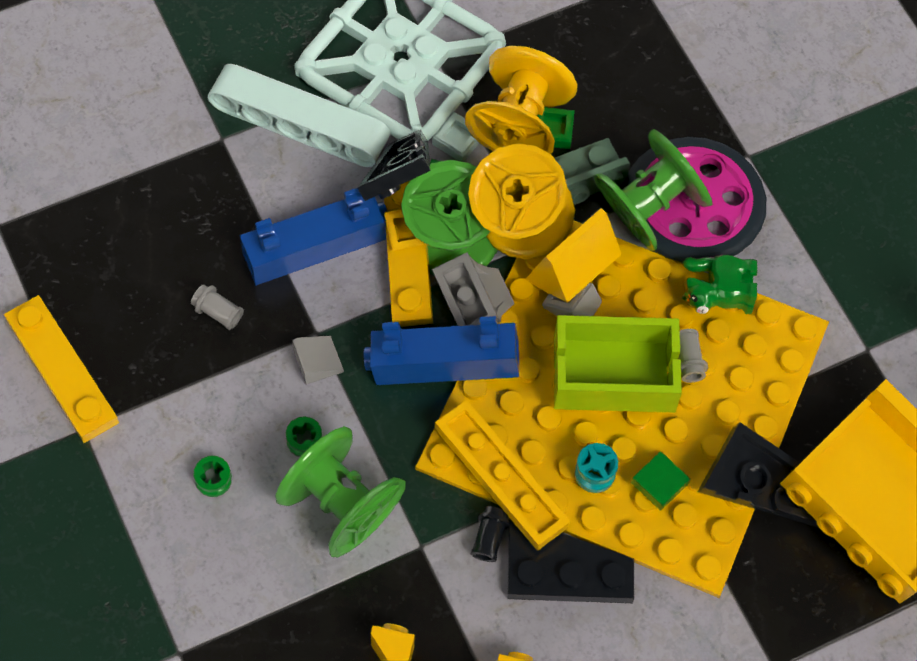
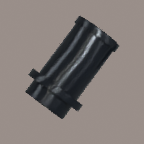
(490, 533)

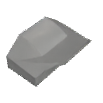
(472, 290)

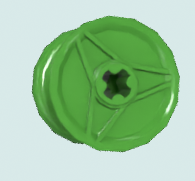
(637, 204)
(441, 215)
(321, 474)

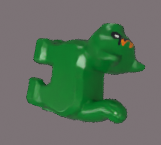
(728, 284)

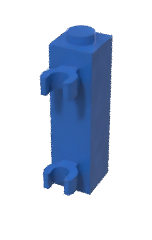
(313, 236)
(443, 353)

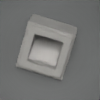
(583, 304)
(316, 358)

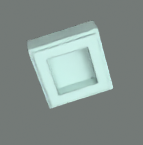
(455, 138)

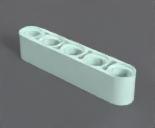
(299, 115)

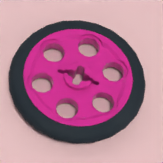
(742, 220)

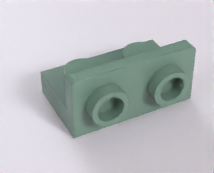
(585, 162)

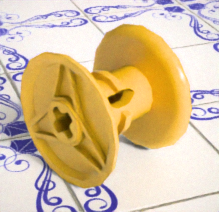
(528, 84)
(522, 200)

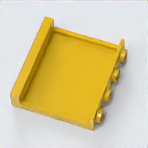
(865, 488)

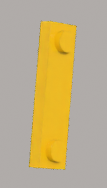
(408, 277)
(61, 369)
(502, 475)

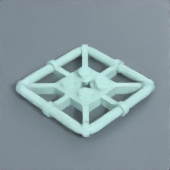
(401, 78)

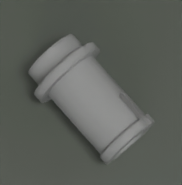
(216, 306)
(692, 364)

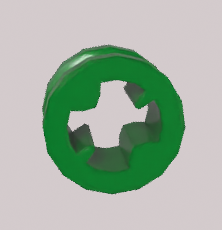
(299, 426)
(216, 463)

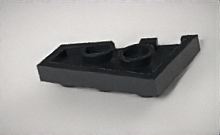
(396, 165)
(751, 473)
(567, 571)

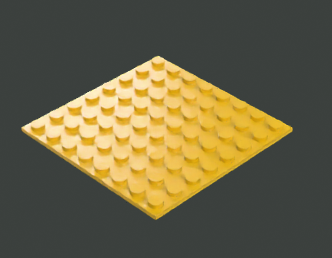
(751, 379)

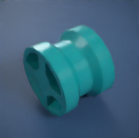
(599, 459)

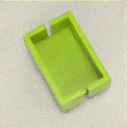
(617, 363)

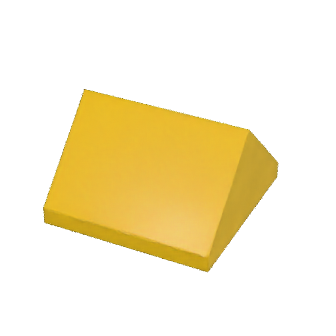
(577, 259)

